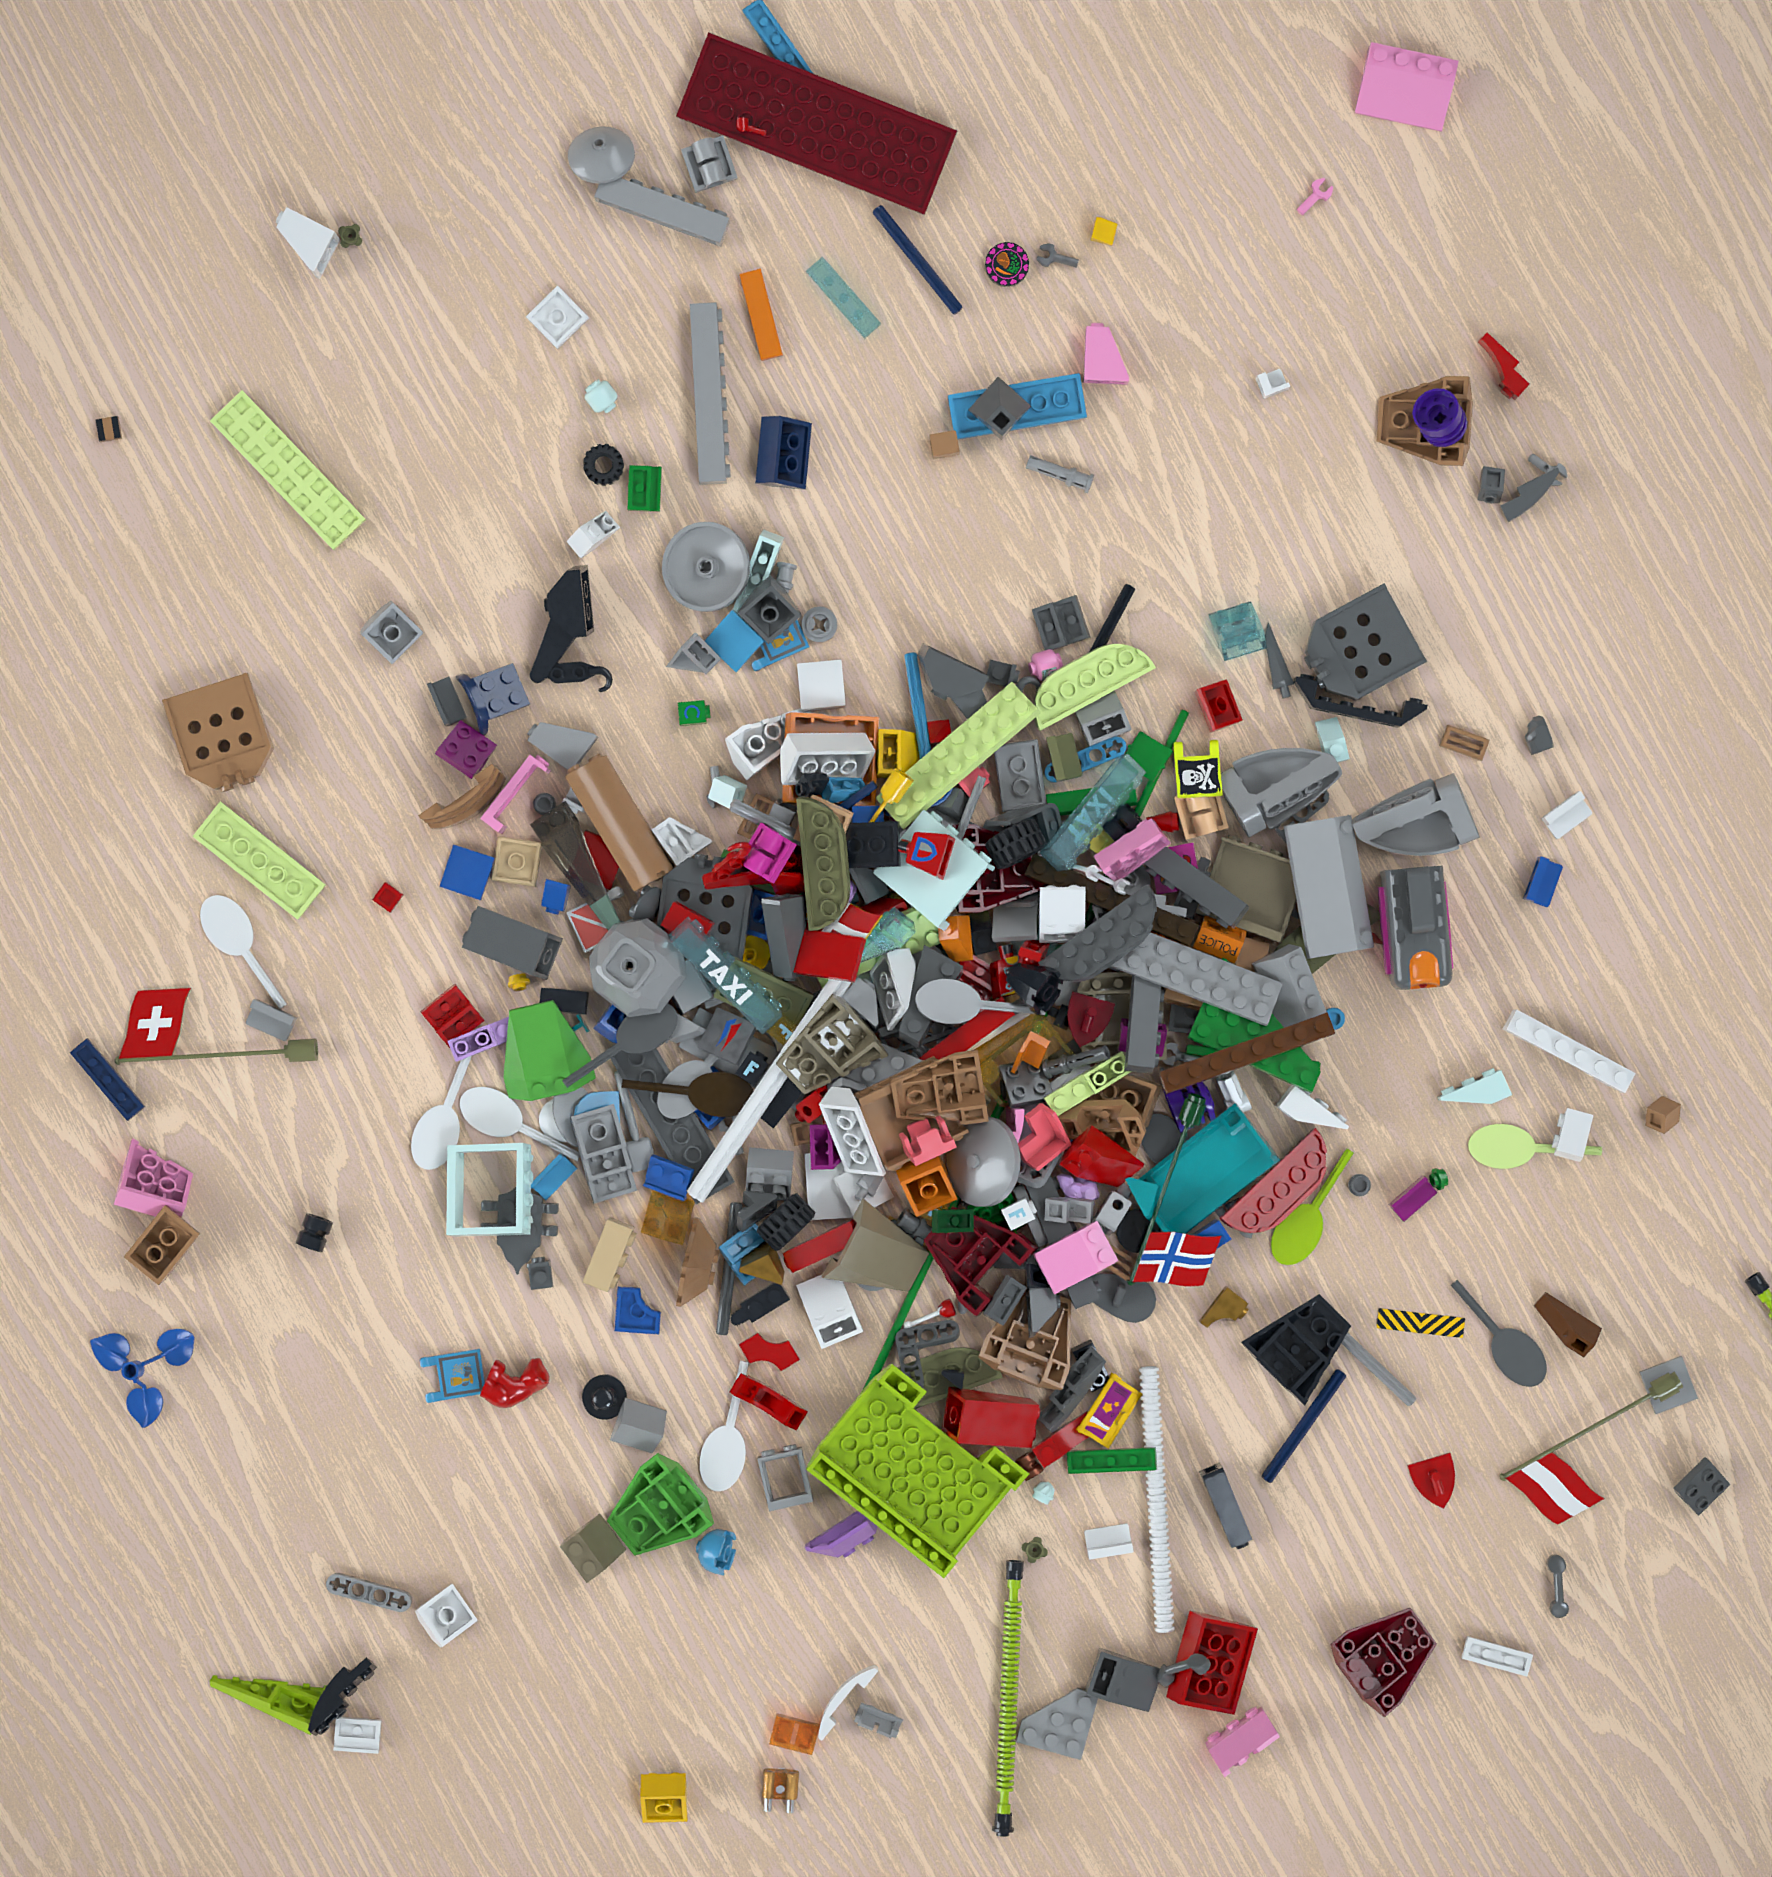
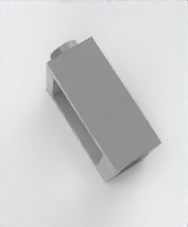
(790, 1500)

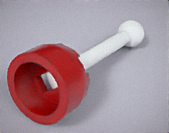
(945, 1309)

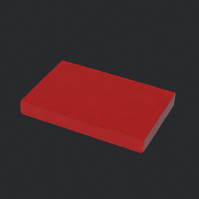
(829, 955)

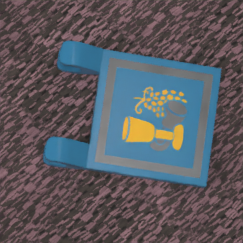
(784, 645)
(458, 1374)

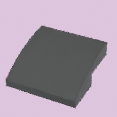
(1061, 623)

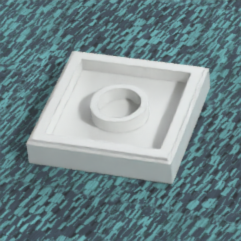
(557, 317)

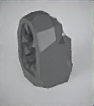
(1538, 736)

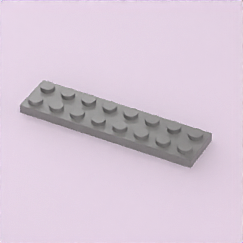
(1202, 978)

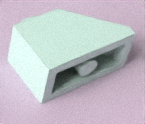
(1332, 739)

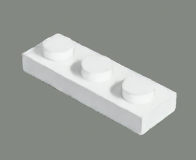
(1497, 1656)

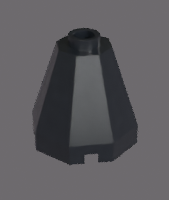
(1035, 985)

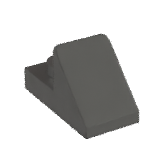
(757, 1207)

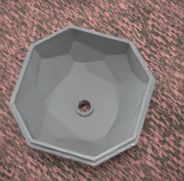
(655, 973)

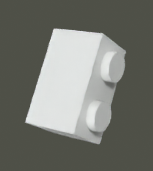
(1572, 1135)

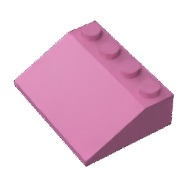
(1406, 86)

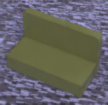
(1064, 757)

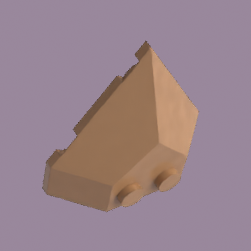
(1112, 1117)
(697, 1264)

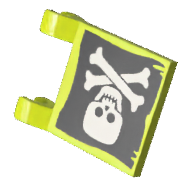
(1198, 774)

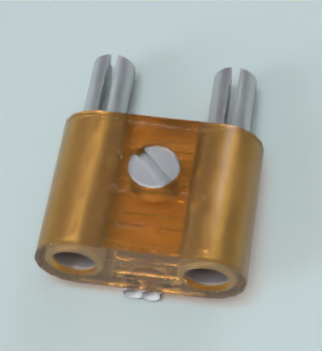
(780, 1784)

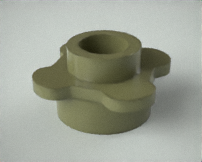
(345, 231)
(1028, 1548)

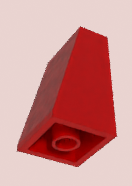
(990, 1418)

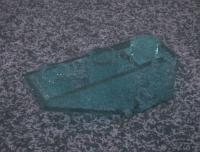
(888, 935)

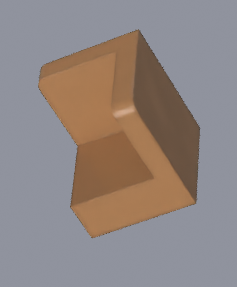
(944, 444)
(1663, 1114)

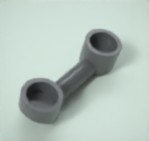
(1557, 1565)
(1196, 1662)

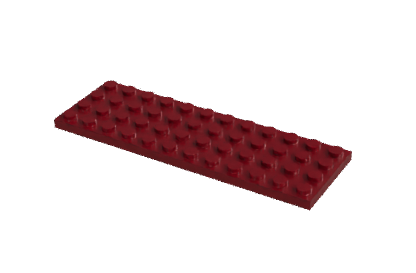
(817, 123)

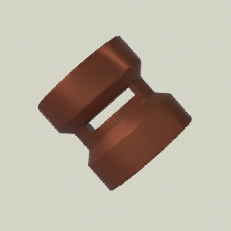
(1029, 1464)

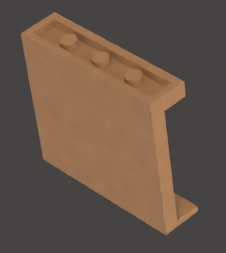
(880, 1116)

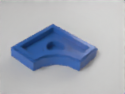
(634, 1314)

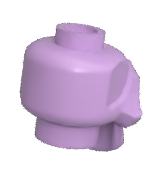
(1078, 1187)

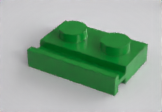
(644, 488)

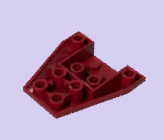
(1384, 1658)

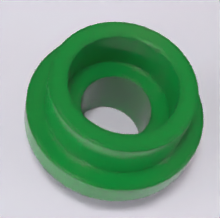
(1438, 1178)

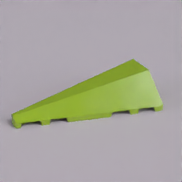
(276, 1698)

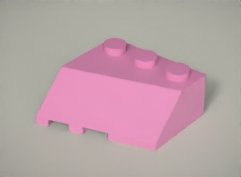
(1132, 850)
(151, 1183)
(1240, 1739)

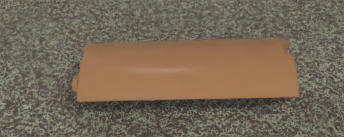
(619, 822)

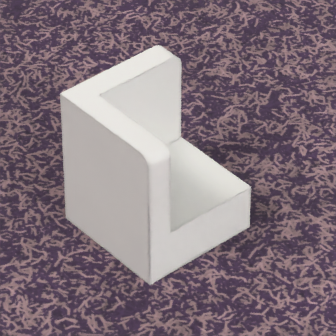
(1271, 383)

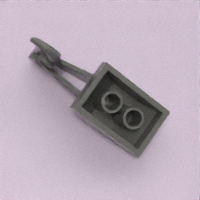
(958, 680)

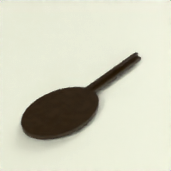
(711, 1093)

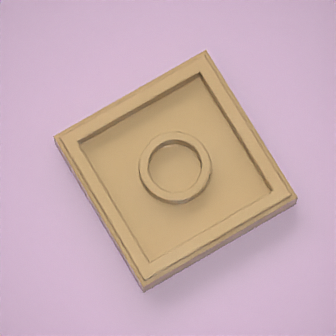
(516, 861)

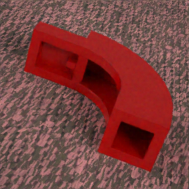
(769, 1401)

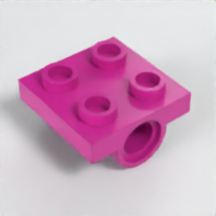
(768, 852)

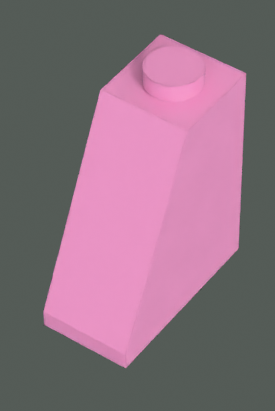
(1102, 357)

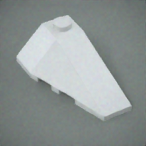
(757, 744)

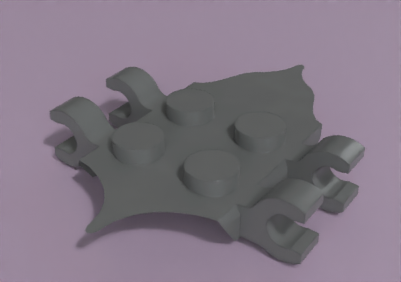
(519, 1248)

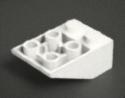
(1061, 913)
(1301, 1107)
(829, 1310)

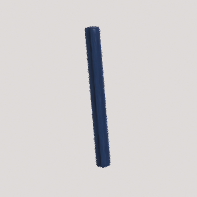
(917, 259)
(1303, 1426)

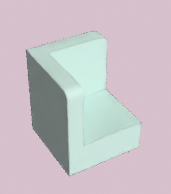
(726, 789)

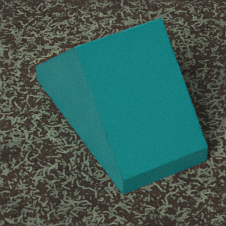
(1145, 1195)

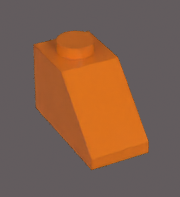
(957, 938)

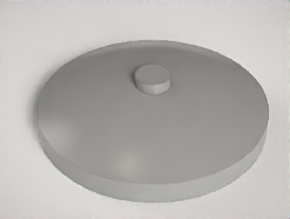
(706, 566)
(984, 1163)

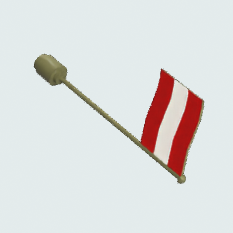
(1554, 1484)

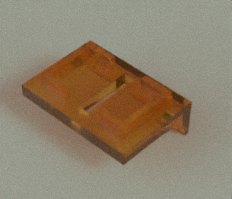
(805, 1736)

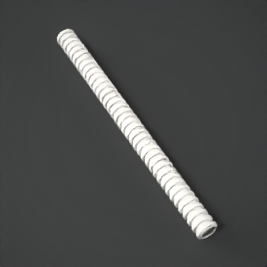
(1157, 1502)

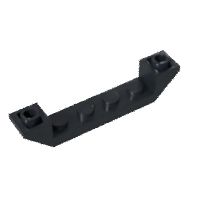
(1308, 687)

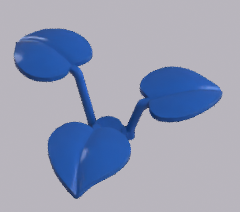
(111, 1353)

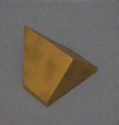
(763, 1264)

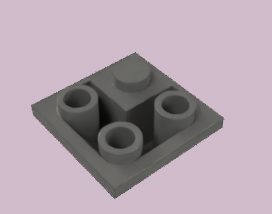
(999, 408)

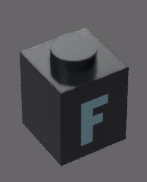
(753, 1067)

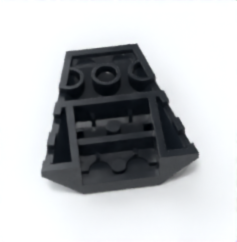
(1300, 1345)

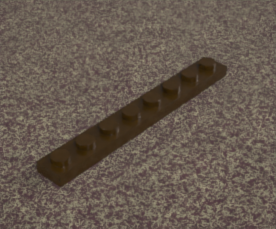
(1107, 898)

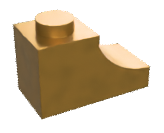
(1225, 1306)

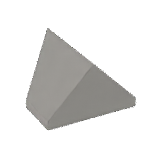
(694, 656)

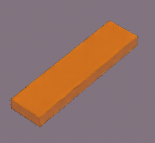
(761, 314)

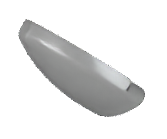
(1276, 785)
(1419, 820)

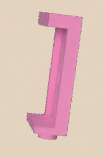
(511, 789)

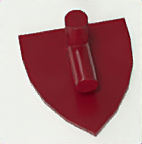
(1088, 1017)

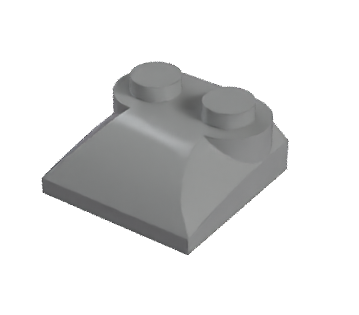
(391, 631)

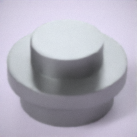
(1359, 1185)

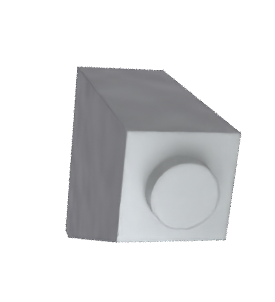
(562, 743)

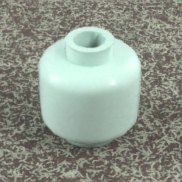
(601, 396)

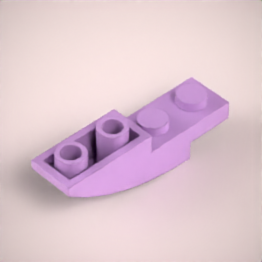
(479, 1040)

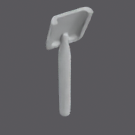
(638, 1149)

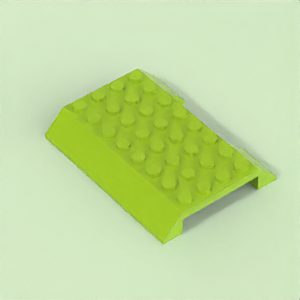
(911, 1472)

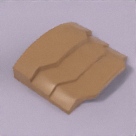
(469, 804)

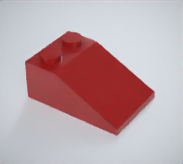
(1099, 1159)

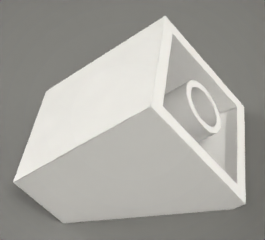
(309, 239)

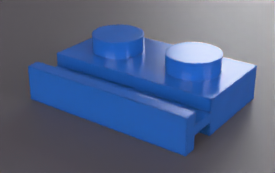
(668, 1177)

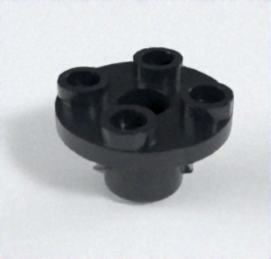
(603, 1396)

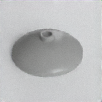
(604, 162)

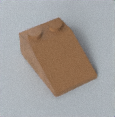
(1136, 1090)
(162, 1245)

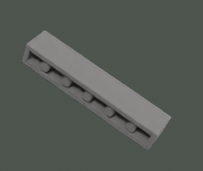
(664, 209)

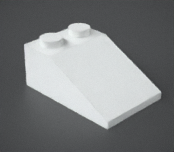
(893, 984)

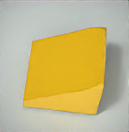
(1104, 231)

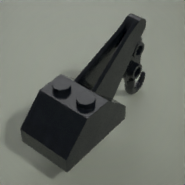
(570, 617)

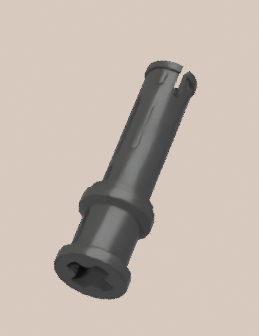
(1066, 1065)
(916, 1225)

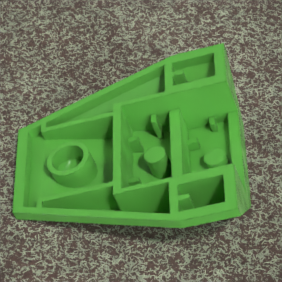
(542, 1053)
(660, 1507)

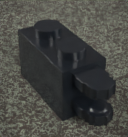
(760, 1304)

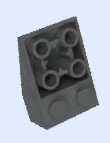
(1122, 1680)

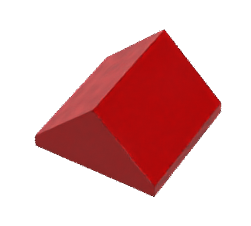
(1218, 705)

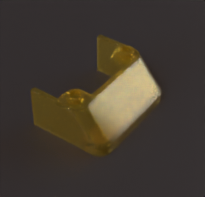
(991, 1049)

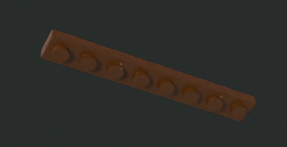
(1246, 1053)

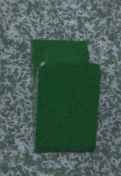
(952, 1220)

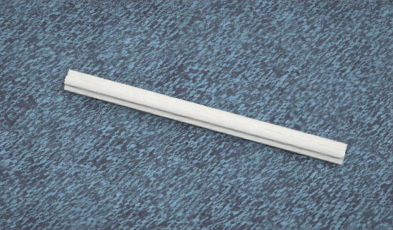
(755, 1105)

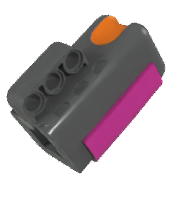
(1415, 927)

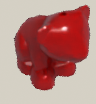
(508, 1391)

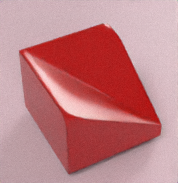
(938, 730)

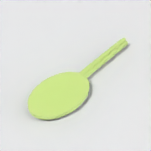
(1509, 1146)

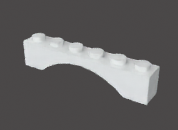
(1569, 1051)

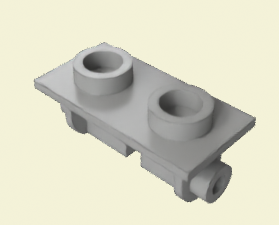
(887, 1723)

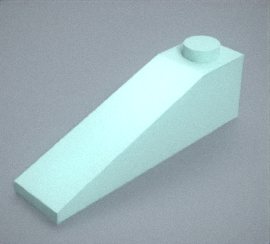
(761, 563)

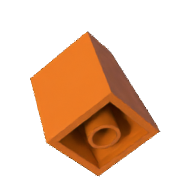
(926, 1185)

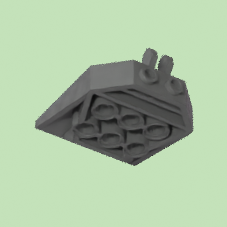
(1327, 655)
(689, 876)

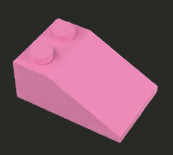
(1075, 1257)

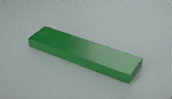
(1069, 800)
(1112, 1460)

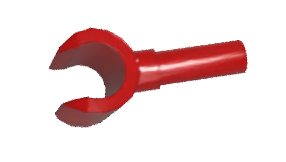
(742, 126)

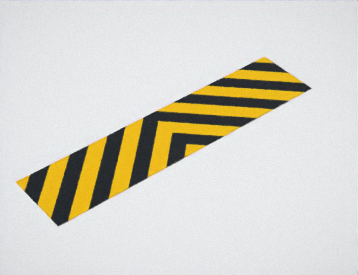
(1420, 1323)

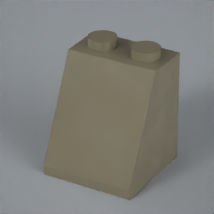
(592, 1548)

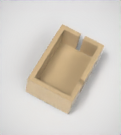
(610, 1255)

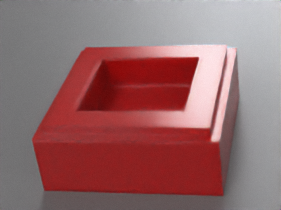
(387, 897)

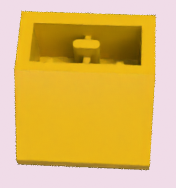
(895, 750)

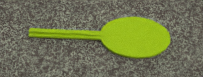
(1302, 1229)

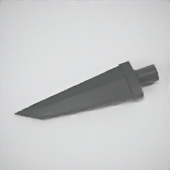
(1279, 672)

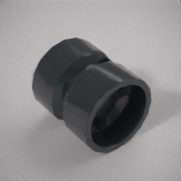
(1115, 827)
(314, 1232)

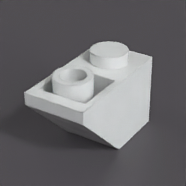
(592, 534)

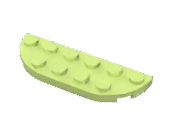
(1088, 681)

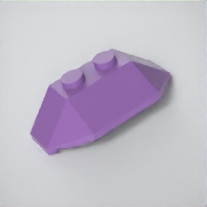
(844, 1536)

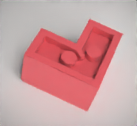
(1046, 1140)

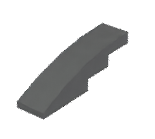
(1077, 1384)

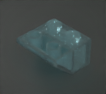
(1238, 631)

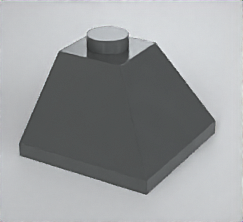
(769, 609)
(869, 884)

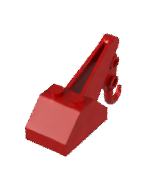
(732, 872)

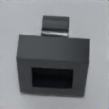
(1060, 1016)

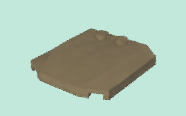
(1114, 988)

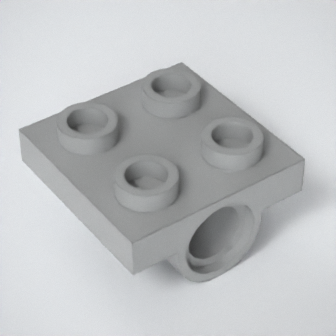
(709, 163)

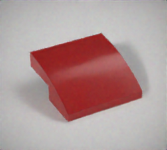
(603, 859)
(977, 975)
(452, 1014)

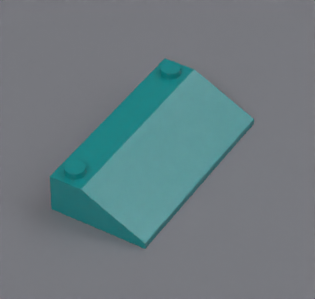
(1210, 1170)

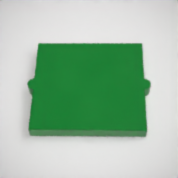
(1149, 755)

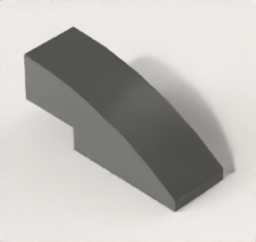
(1530, 494)

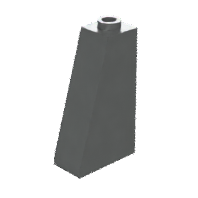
(785, 929)

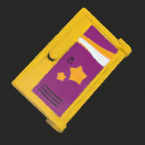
(1107, 1409)

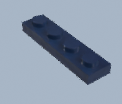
(107, 1079)

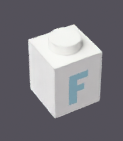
(1019, 1213)

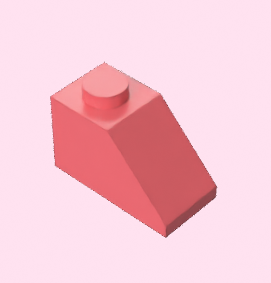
(969, 781)

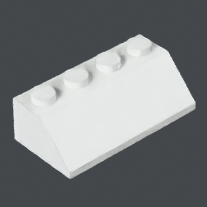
(825, 753)
(850, 1132)

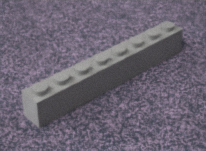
(708, 393)

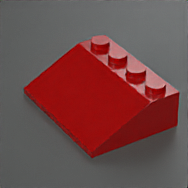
(1229, 1651)

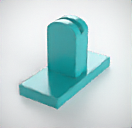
(579, 1025)

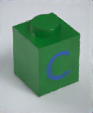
(693, 713)

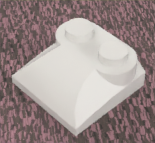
(445, 1616)

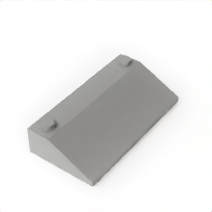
(1329, 886)

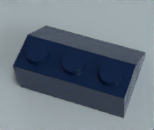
(783, 452)

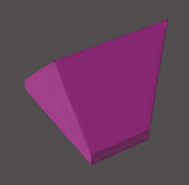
(822, 1148)

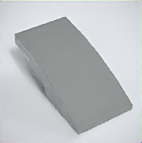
(603, 1153)

